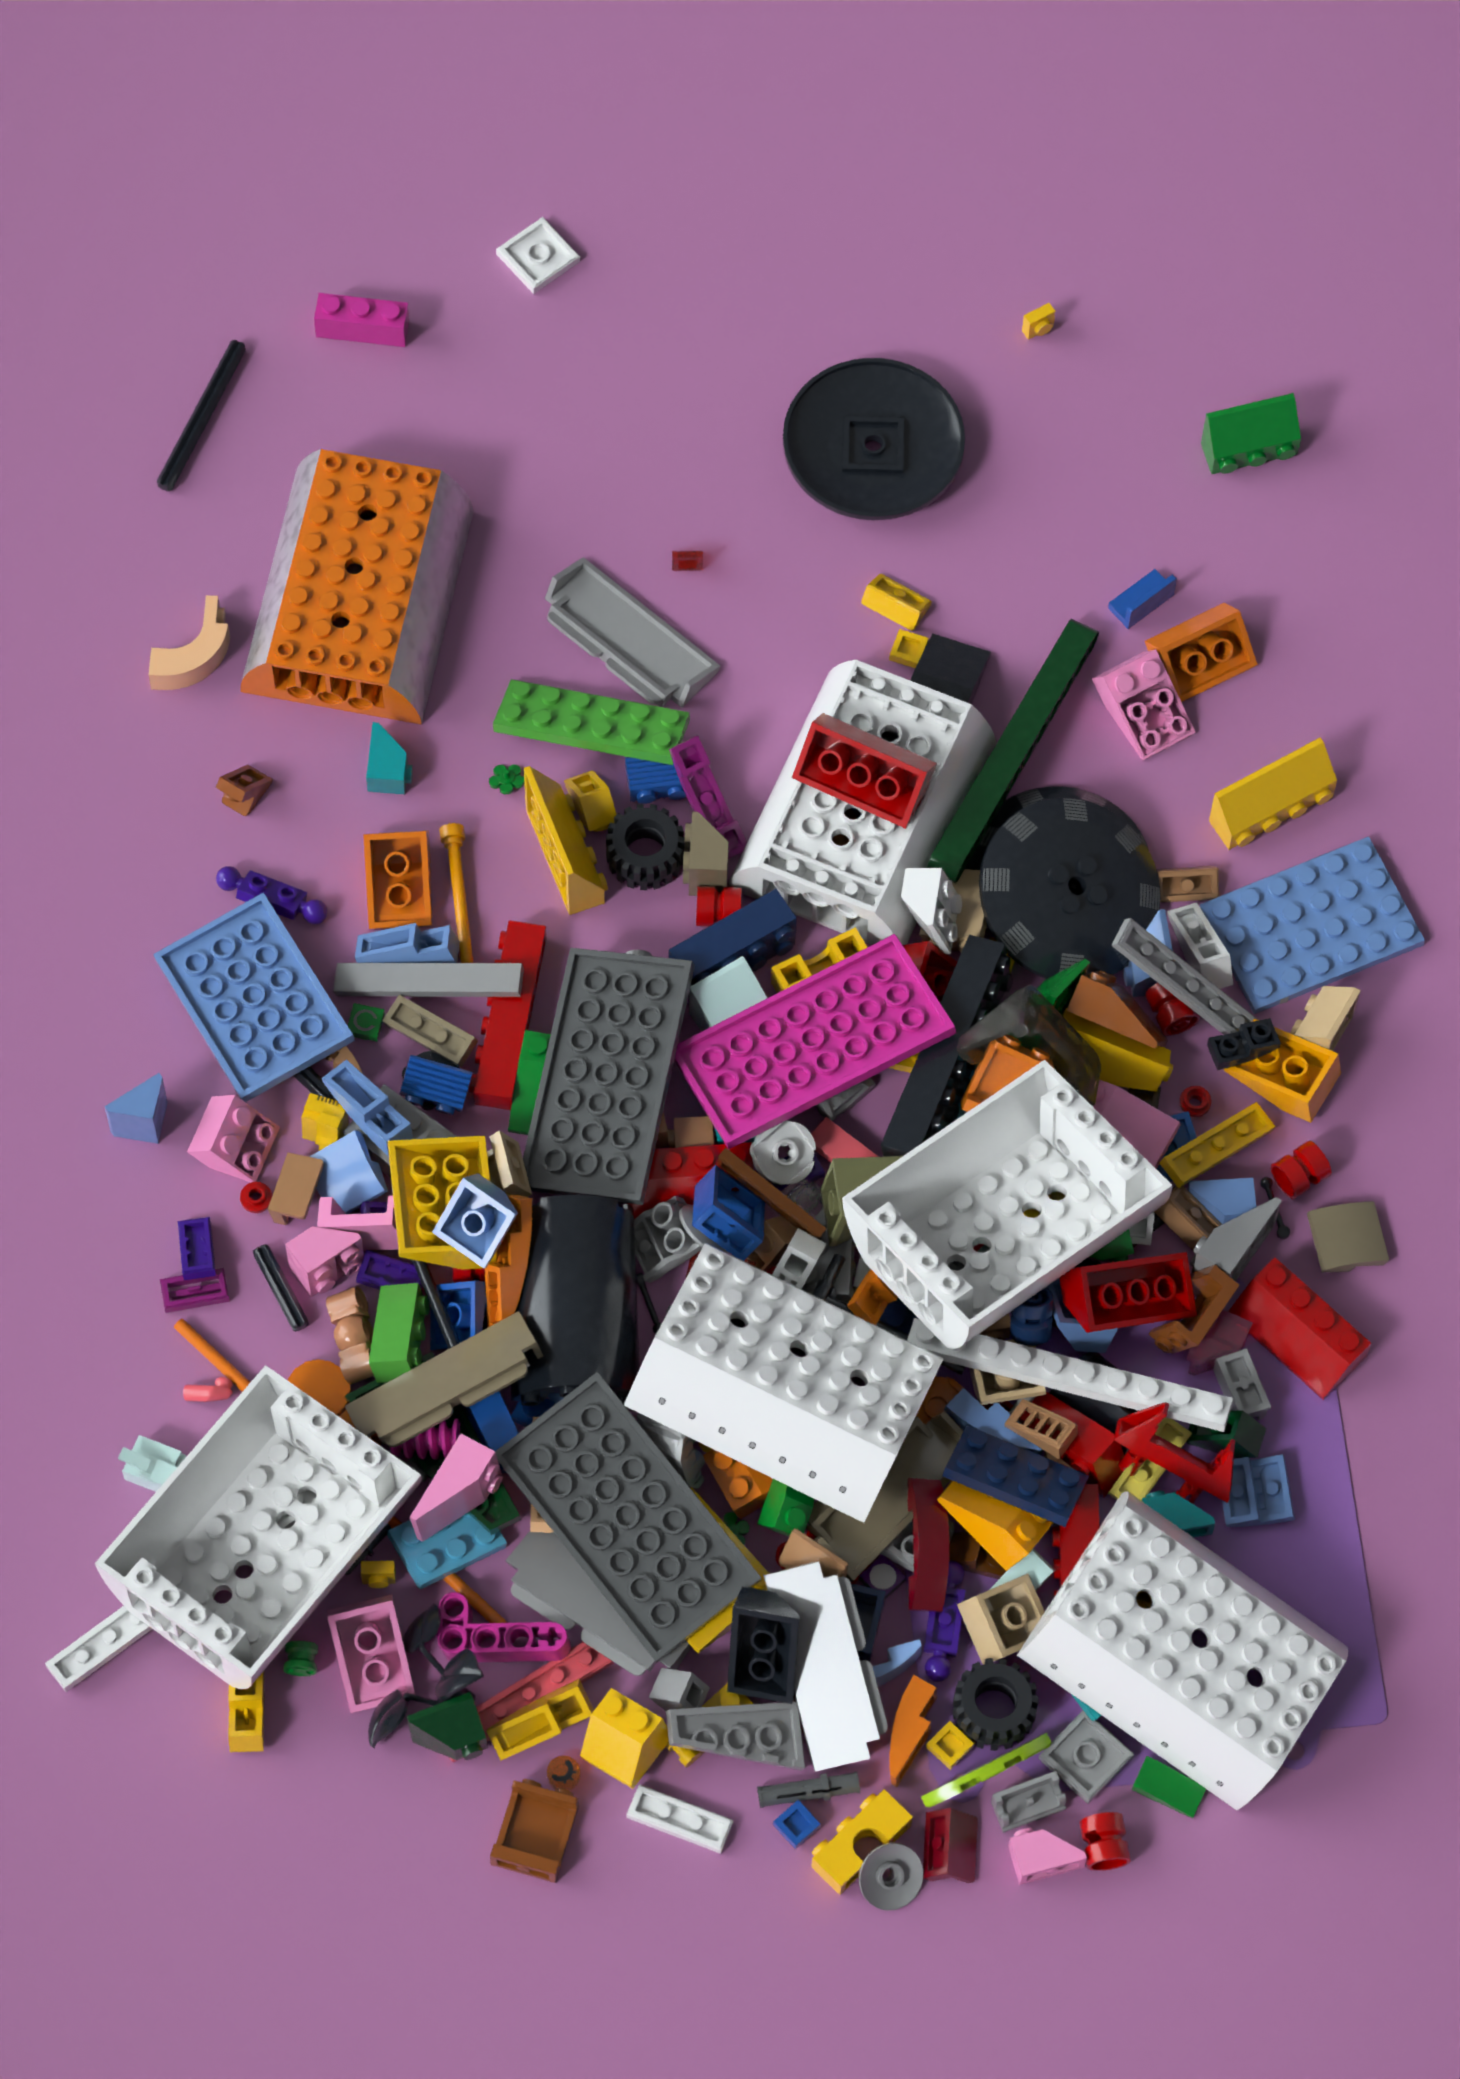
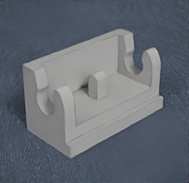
(1241, 1382)
(1028, 1802)

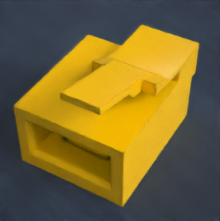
(323, 1121)

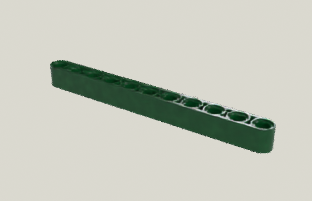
(1013, 750)

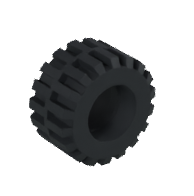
(641, 824)
(1003, 1679)

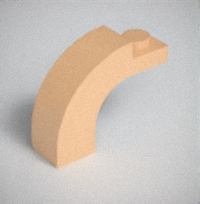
(194, 662)

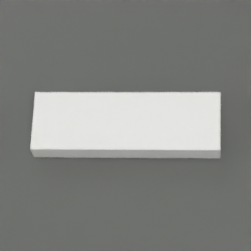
(679, 1818)

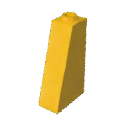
(1124, 1059)

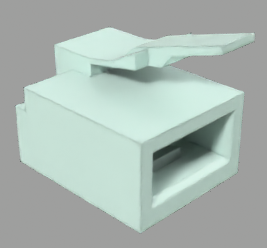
(150, 1463)

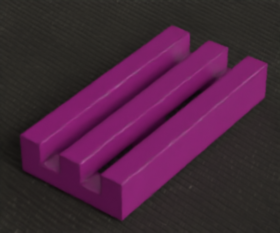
(193, 1302)

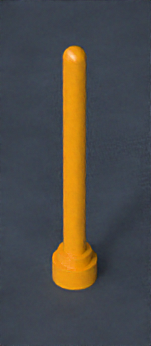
(452, 837)

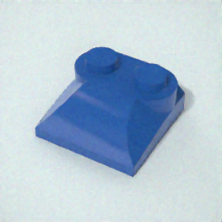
(466, 1308)

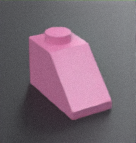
(1042, 1855)

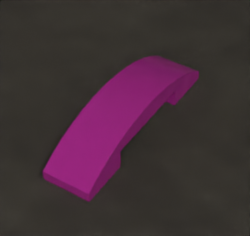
(703, 792)

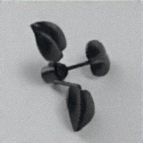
(457, 1675)

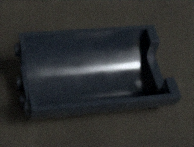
(580, 1297)

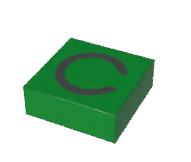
(366, 1021)

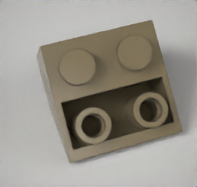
(704, 856)

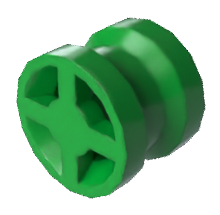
(300, 1658)

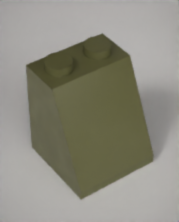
(842, 1178)

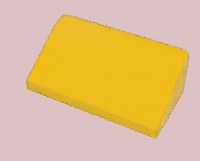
(895, 601)

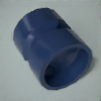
(1032, 1320)

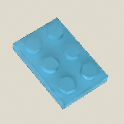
(446, 1551)

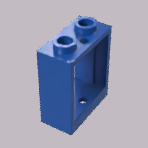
(728, 1216)
(491, 1422)

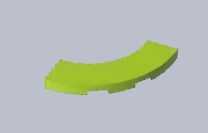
(986, 1771)

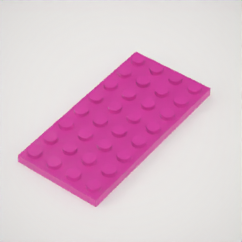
(812, 1041)

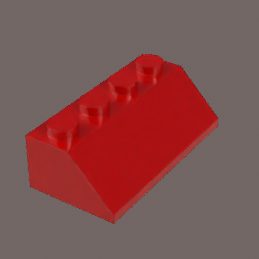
(863, 770)
(680, 1169)
(1129, 1292)
(1300, 1328)

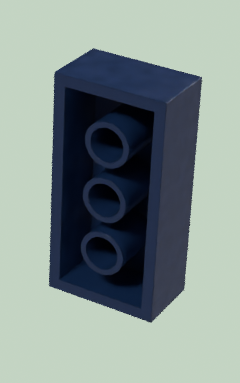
(754, 932)

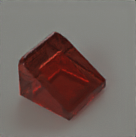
(687, 560)

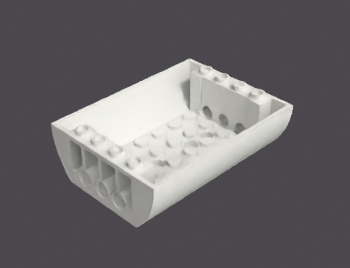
(864, 878)
(973, 1189)
(225, 1513)

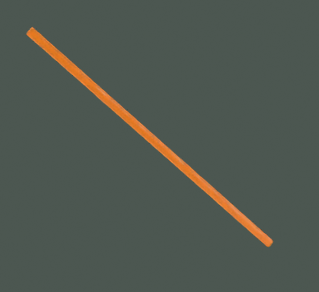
(242, 1382)

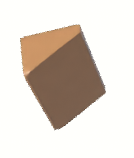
(1188, 883)
(1187, 1216)
(803, 1550)

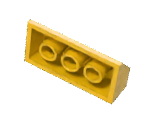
(1273, 795)

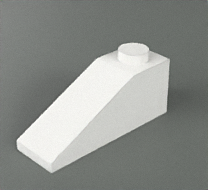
(1201, 944)
(799, 1259)

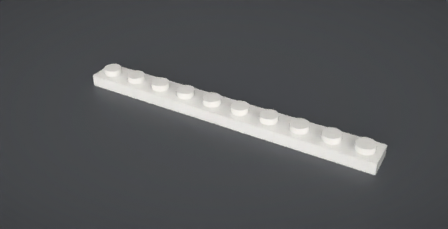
(1079, 1377)
(114, 1635)

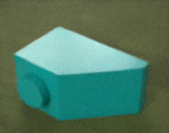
(387, 764)
(1181, 1513)

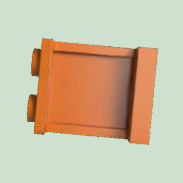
(1000, 1065)

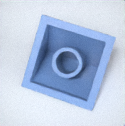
(139, 1112)

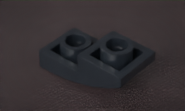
(1240, 1047)

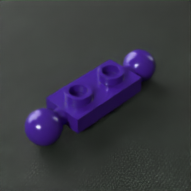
(284, 898)
(944, 1627)

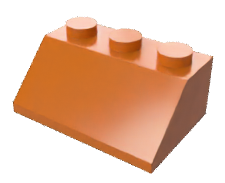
(1204, 650)

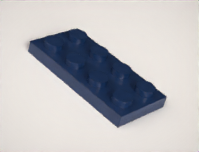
(1015, 1476)

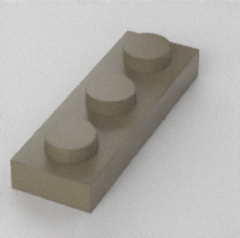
(430, 1031)

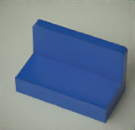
(1142, 598)

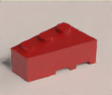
(1093, 1448)

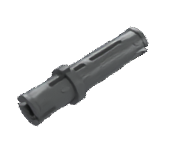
(809, 1789)

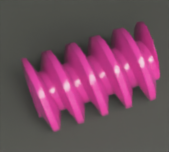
(433, 1440)

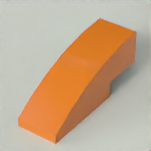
(910, 1727)

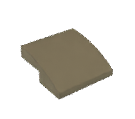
(1348, 1236)

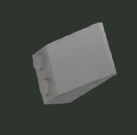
(1237, 1240)

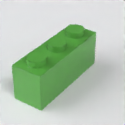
(398, 1331)

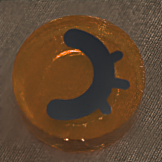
(563, 1773)

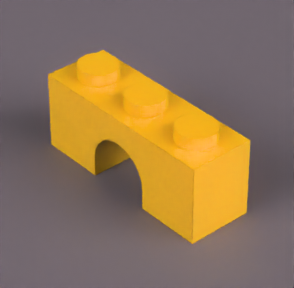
(796, 969)
(879, 1819)

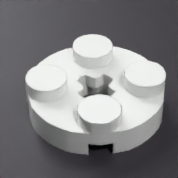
(801, 1153)

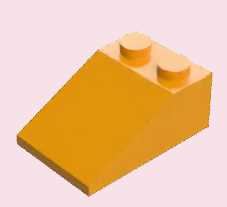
(1292, 1076)
(996, 1525)

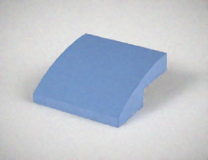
(349, 1173)
(1259, 1493)

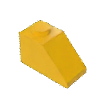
(591, 800)

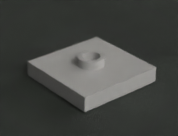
(1086, 1756)

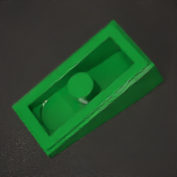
(1168, 1787)

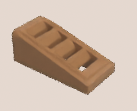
(1055, 1447)

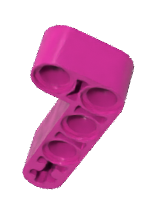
(504, 1633)

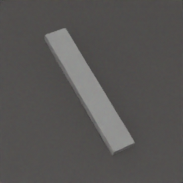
(1180, 978)
(429, 979)

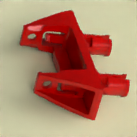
(1138, 1435)

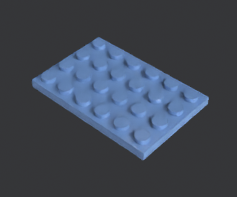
(1312, 924)
(253, 997)

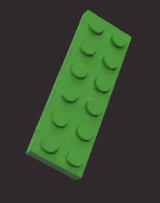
(590, 721)

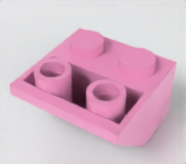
(233, 1138)
(324, 1256)

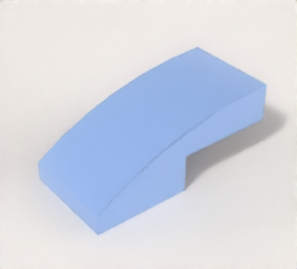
(899, 1659)

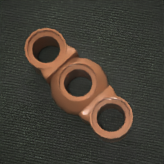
(352, 1332)

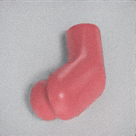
(208, 1393)

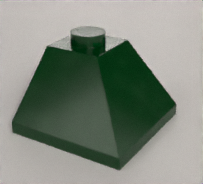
(450, 1728)

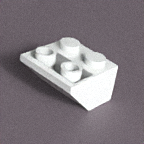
(933, 904)

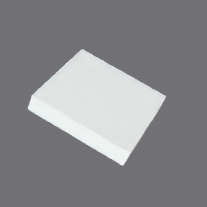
(538, 255)

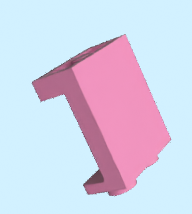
(375, 1229)

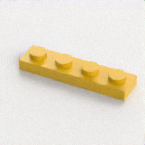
(1217, 1144)

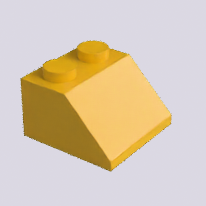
(623, 1738)

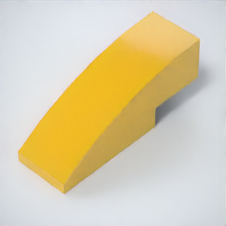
(246, 1717)
(540, 1720)

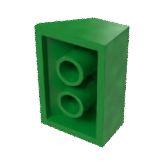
(1251, 434)

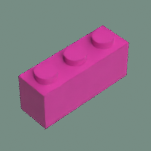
(361, 319)

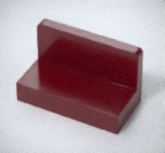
(950, 1845)

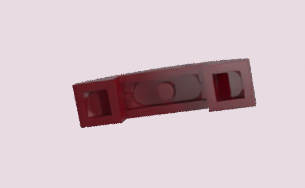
(930, 1545)

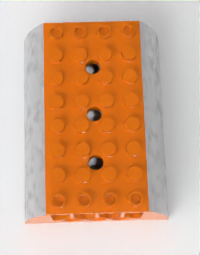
(394, 605)

